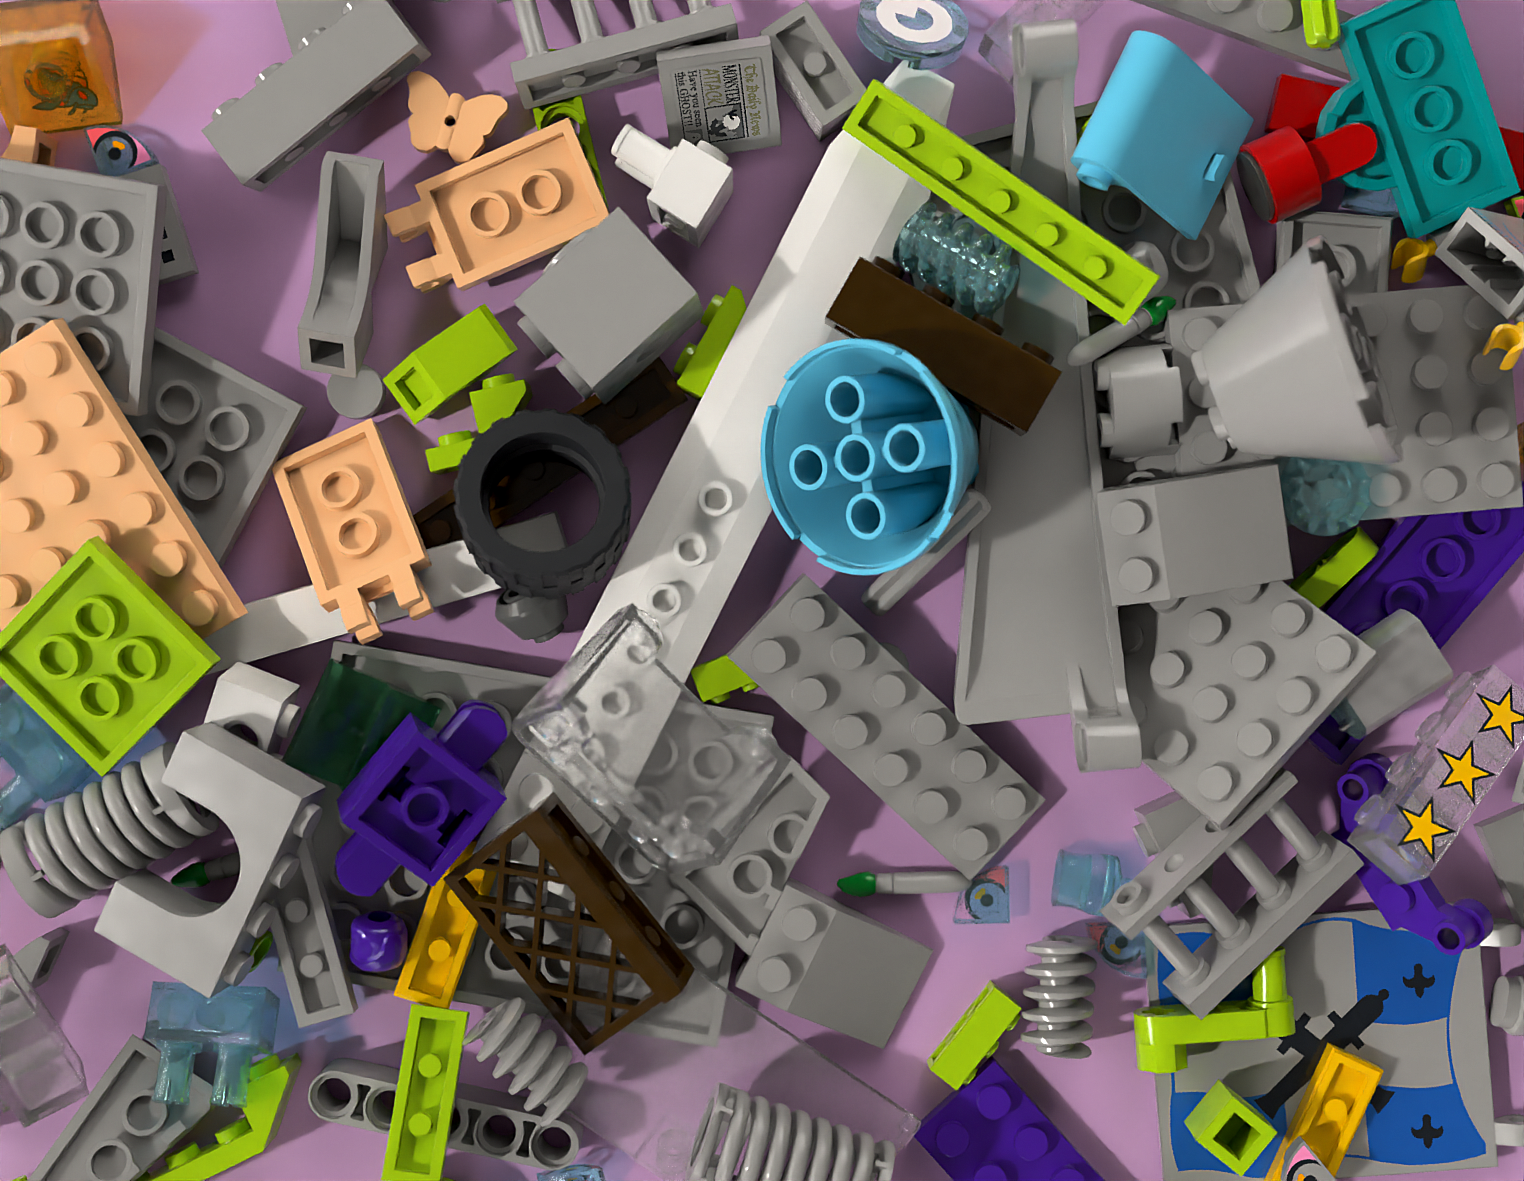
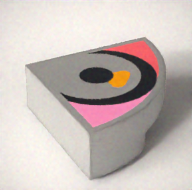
(1303, 1164)

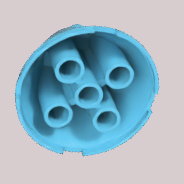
(866, 455)

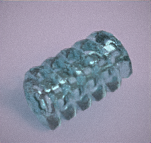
(954, 261)

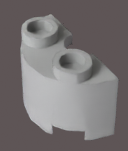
(1141, 401)

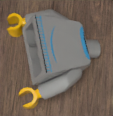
(1488, 256)

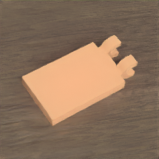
(502, 209)
(354, 527)

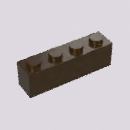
(961, 352)

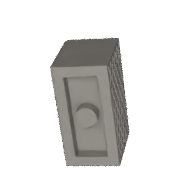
(813, 70)

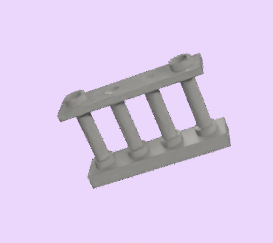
(608, 60)
(1260, 924)

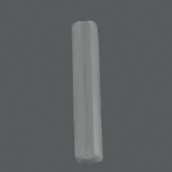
(895, 584)

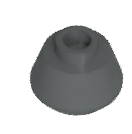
(531, 617)

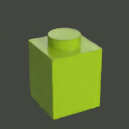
(1230, 1127)

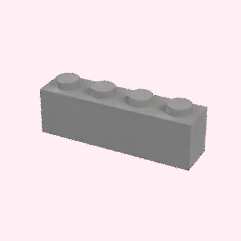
(315, 91)

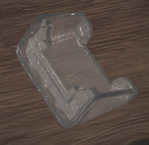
(649, 748)

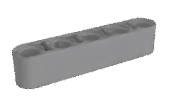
(474, 1104)

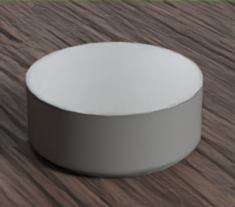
(359, 396)

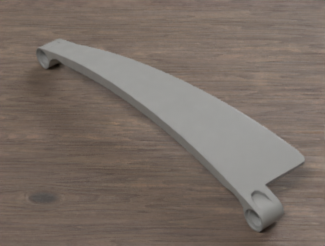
(1035, 572)

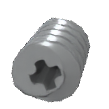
(1061, 996)
(529, 1058)

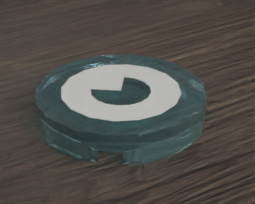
(913, 30)

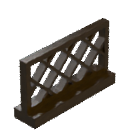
(611, 908)

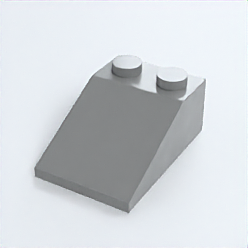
(1194, 534)
(833, 965)

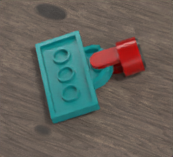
(1403, 123)

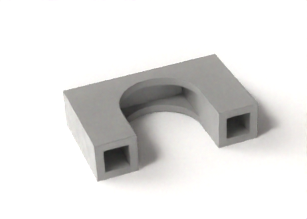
(268, 814)

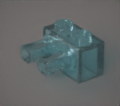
(41, 759)
(231, 1023)

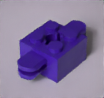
(421, 799)

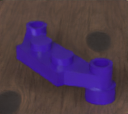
(1416, 904)

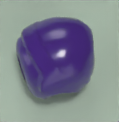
(378, 941)

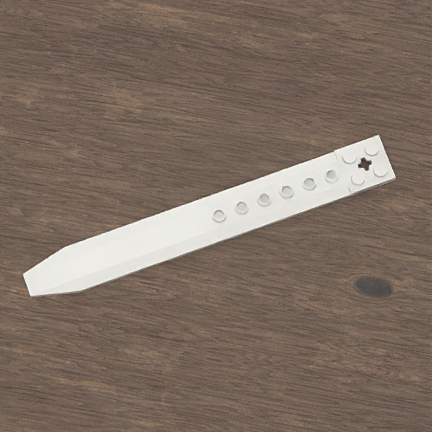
(714, 486)

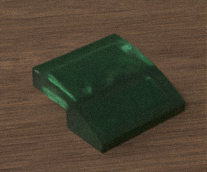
(350, 722)

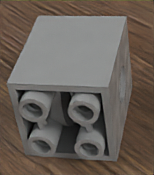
(607, 307)

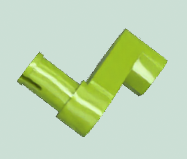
(1166, 1029)

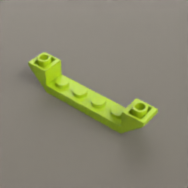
(267, 1099)

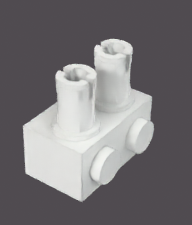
(685, 183)

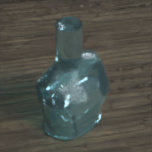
(1086, 881)

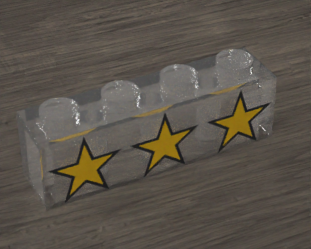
(1443, 776)

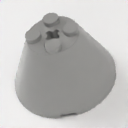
(1299, 369)

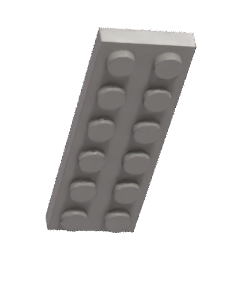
(885, 726)

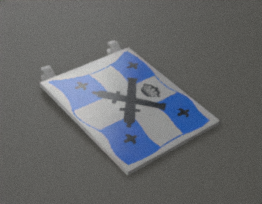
(1375, 997)

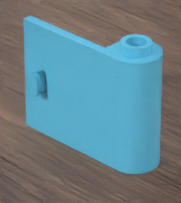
(1162, 133)

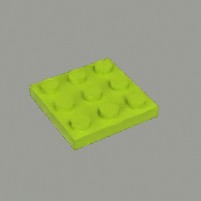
(101, 656)

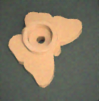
(432, 109)

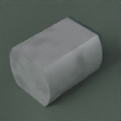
(1406, 672)

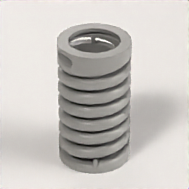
(101, 835)
(755, 1118)

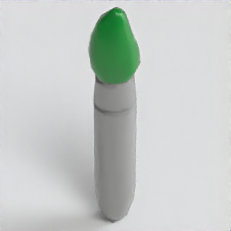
(1110, 337)
(202, 873)
(868, 883)

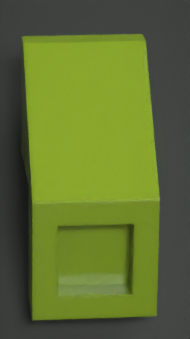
(449, 363)
(497, 399)

